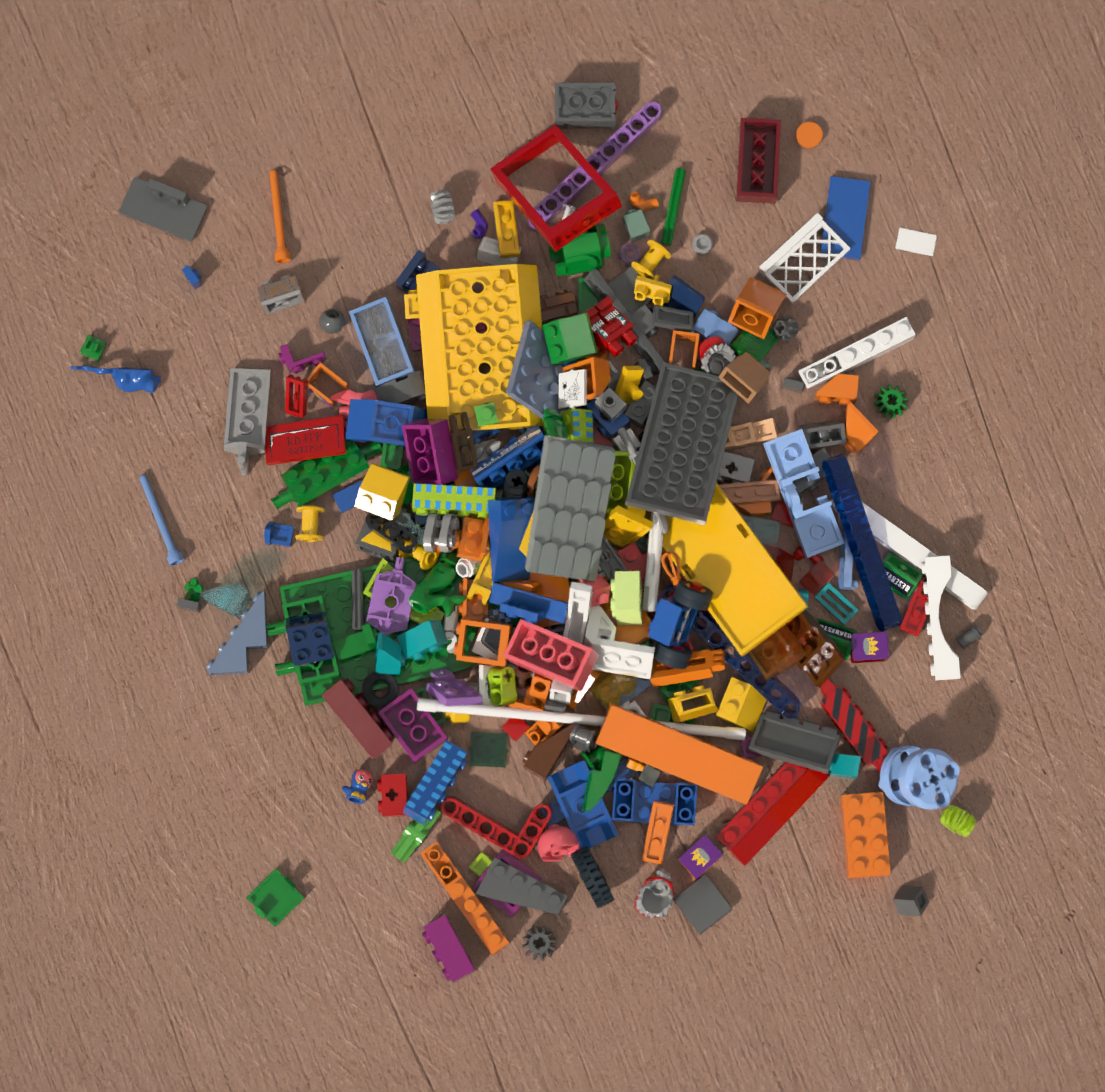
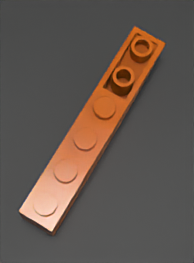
(464, 898)

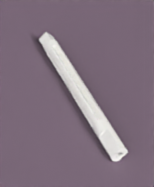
(653, 565)

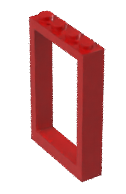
(577, 222)

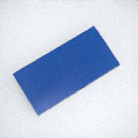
(846, 215)

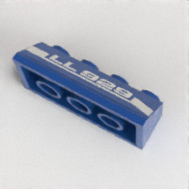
(518, 454)

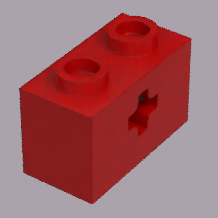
(394, 782)

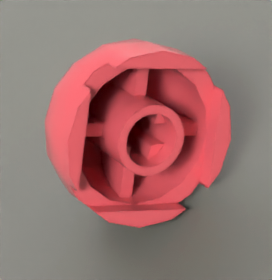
(557, 842)

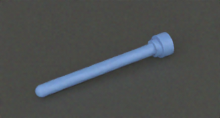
(174, 556)

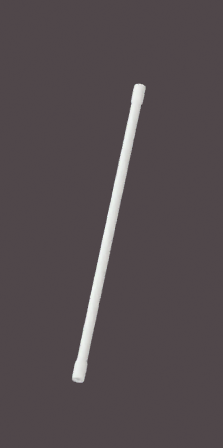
(434, 705)

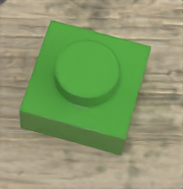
(486, 414)

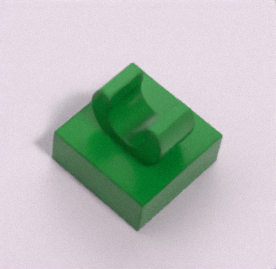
(93, 348)

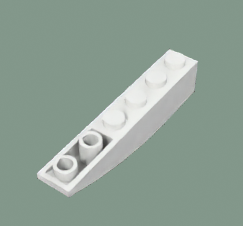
(858, 353)

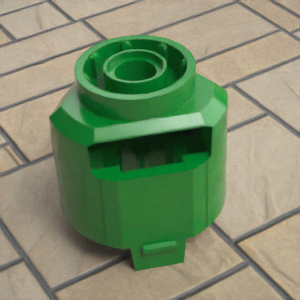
(583, 252)

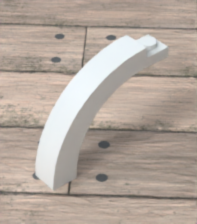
(575, 629)

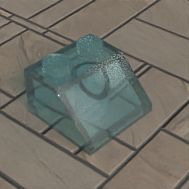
(228, 599)

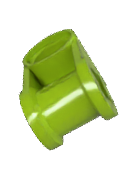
(502, 688)

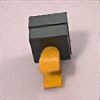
(647, 773)

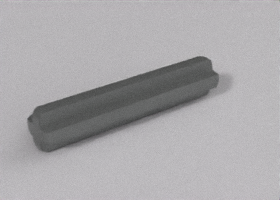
(357, 599)

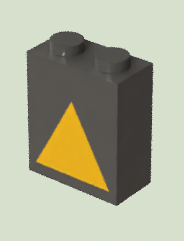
(377, 546)

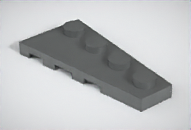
(515, 887)

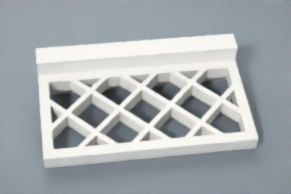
(792, 245)

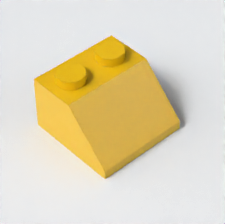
(382, 492)
(741, 705)

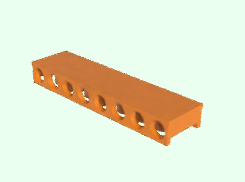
(678, 753)

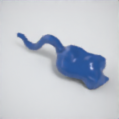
(128, 378)

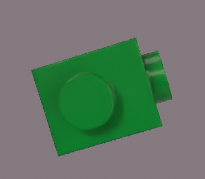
(356, 643)

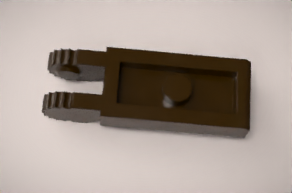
(463, 443)

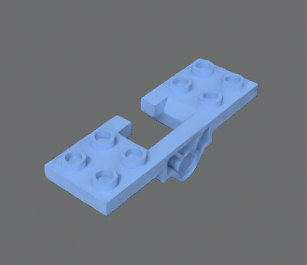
(793, 460)

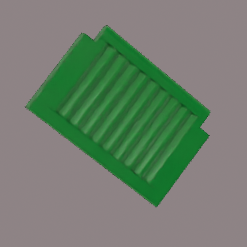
(754, 345)

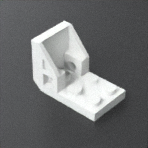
(615, 655)

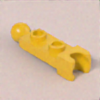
(483, 581)

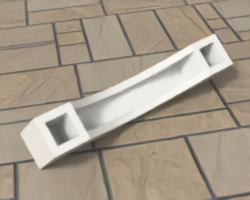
(946, 661)

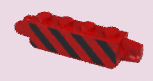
(852, 726)

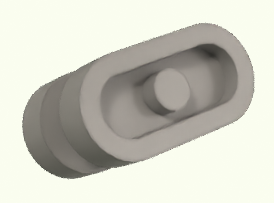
(440, 532)

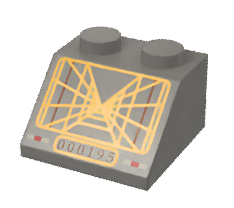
(280, 294)

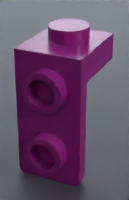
(299, 366)

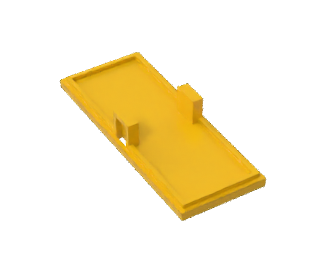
(747, 585)

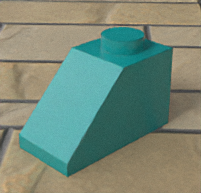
(388, 656)
(845, 766)

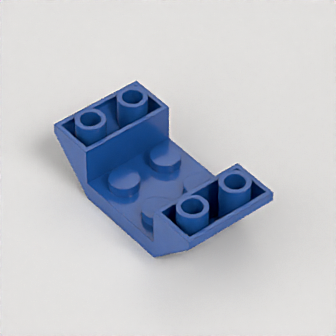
(380, 420)
(635, 800)

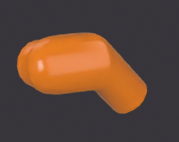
(640, 203)

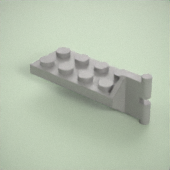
(247, 414)

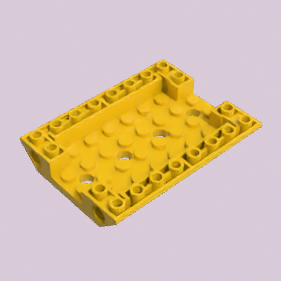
(456, 350)

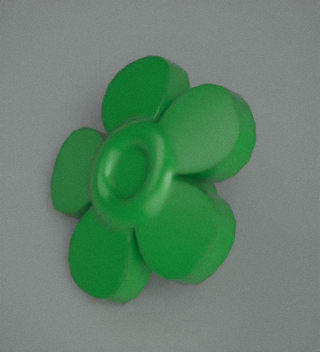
(193, 590)

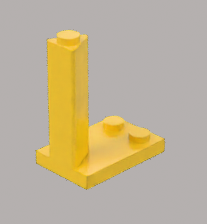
(626, 525)

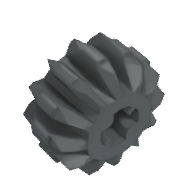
(536, 936)

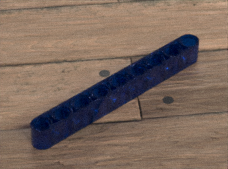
(861, 542)
(736, 662)

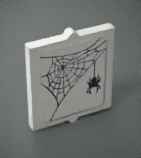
(572, 389)

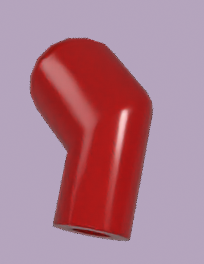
(798, 555)

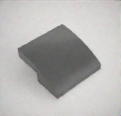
(702, 904)

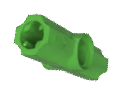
(412, 837)

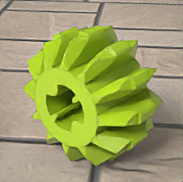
(958, 820)

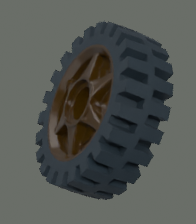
(592, 877)

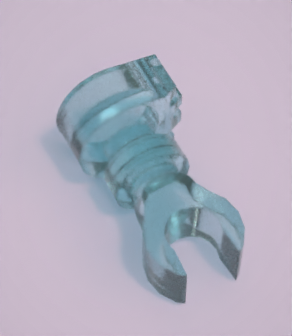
(415, 528)

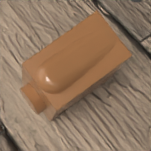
(745, 376)

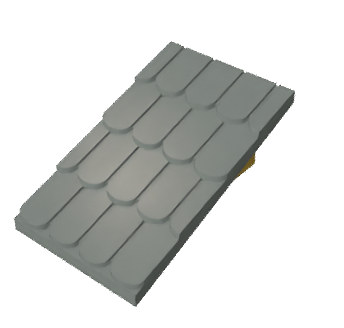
(569, 509)

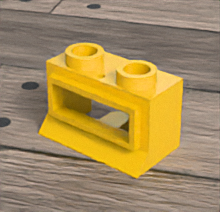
(677, 709)

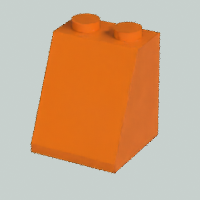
(756, 307)

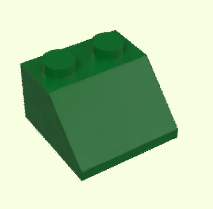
(569, 339)

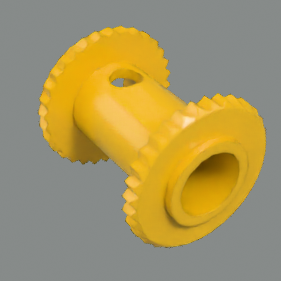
(651, 259)
(310, 523)
(426, 559)

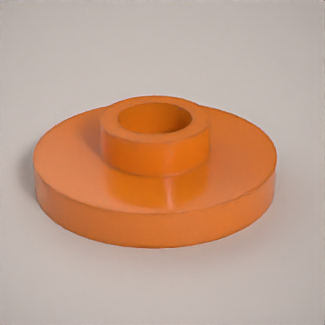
(809, 135)

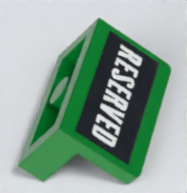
(901, 575)
(840, 635)

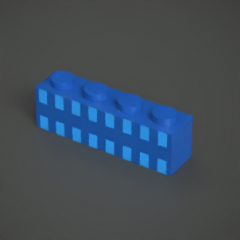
(435, 782)

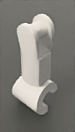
(449, 628)

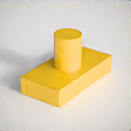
(628, 384)

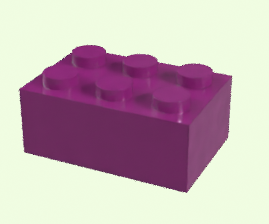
(429, 451)
(413, 728)
(448, 949)

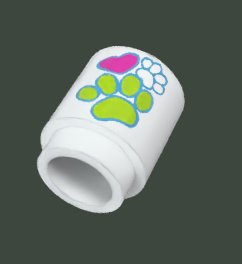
(467, 567)

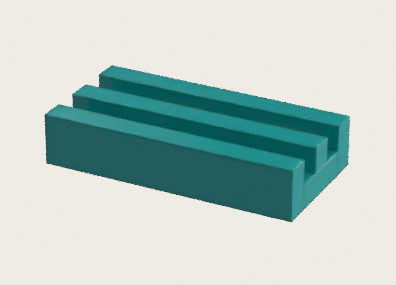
(848, 616)

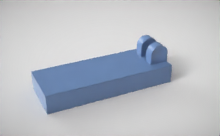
(845, 568)

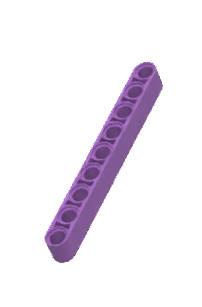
(598, 157)

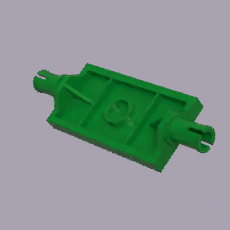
(322, 474)

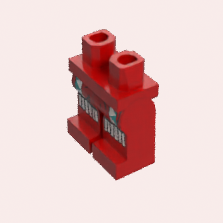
(610, 327)

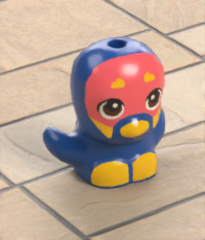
(360, 784)

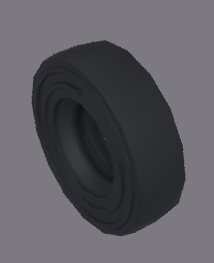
(367, 689)

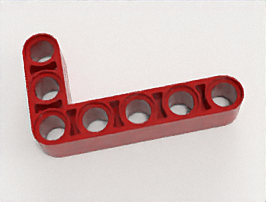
(497, 827)

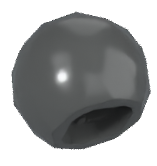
(331, 321)

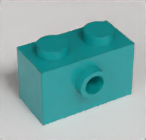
(422, 639)

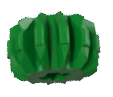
(884, 397)

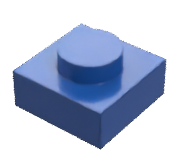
(192, 276)

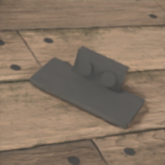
(163, 208)

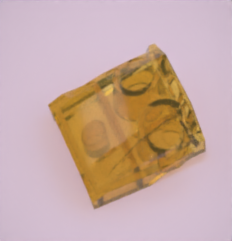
(611, 687)

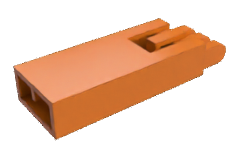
(700, 666)

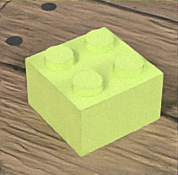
(627, 598)

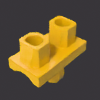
(652, 289)

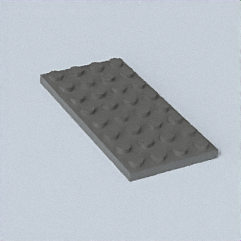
(682, 444)

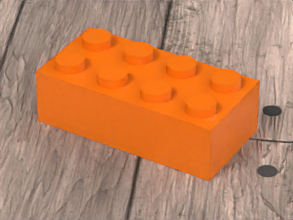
(865, 835)

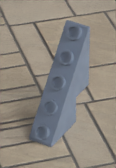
(248, 635)

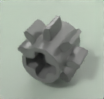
(786, 328)

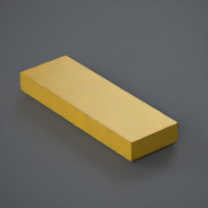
(506, 229)

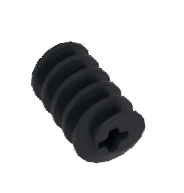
(515, 484)

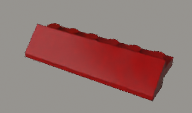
(769, 810)

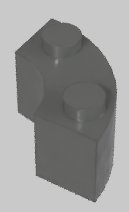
(404, 390)

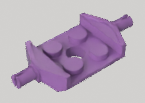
(391, 584)

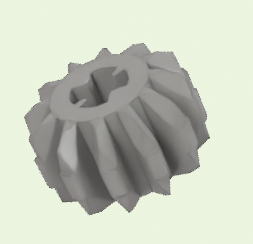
(442, 206)

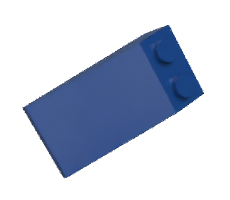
(507, 527)

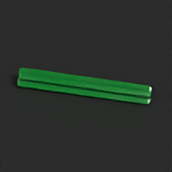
(673, 206)

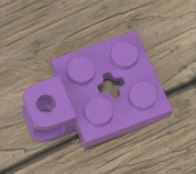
(451, 690)

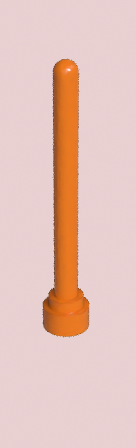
(282, 254)

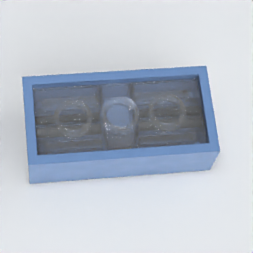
(382, 341)

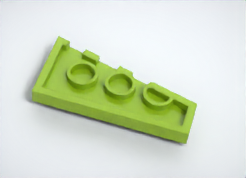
(384, 566)

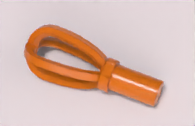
(675, 577)

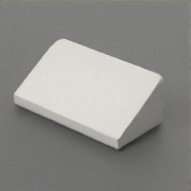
(489, 253)

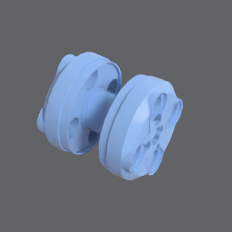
(919, 777)

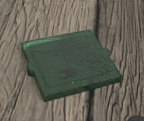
(488, 749)

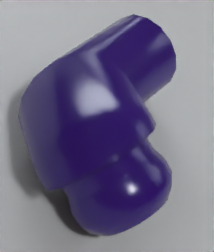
(481, 224)

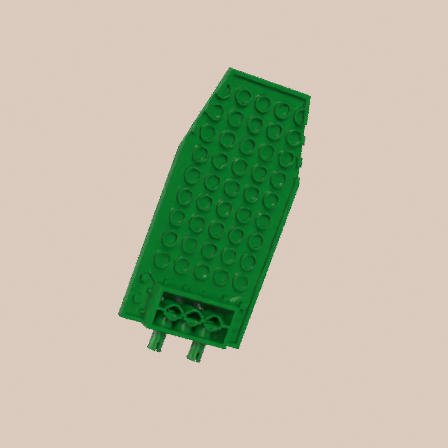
(334, 596)

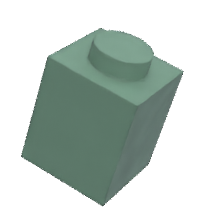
(636, 225)

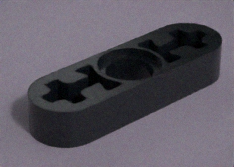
(392, 540)

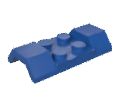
(569, 789)

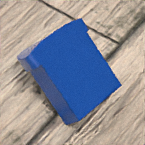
(278, 534)

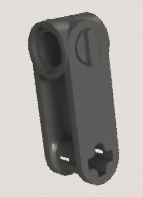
(583, 738)

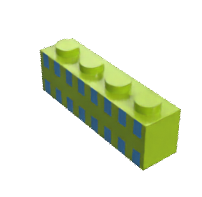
(579, 424)
(452, 500)

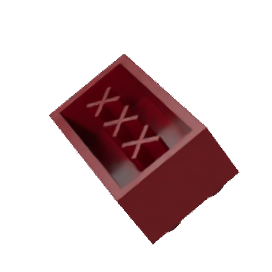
(758, 160)
(358, 718)

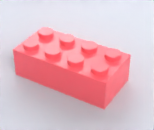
(551, 655)

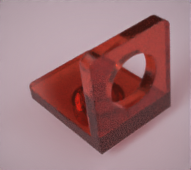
(816, 578)

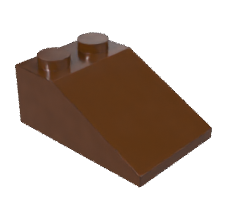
(545, 756)

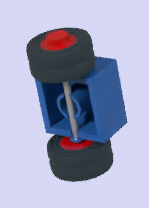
(675, 620)

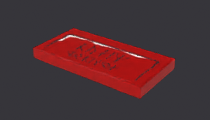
(305, 440)

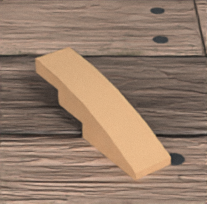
(751, 433)

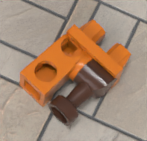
(533, 695)

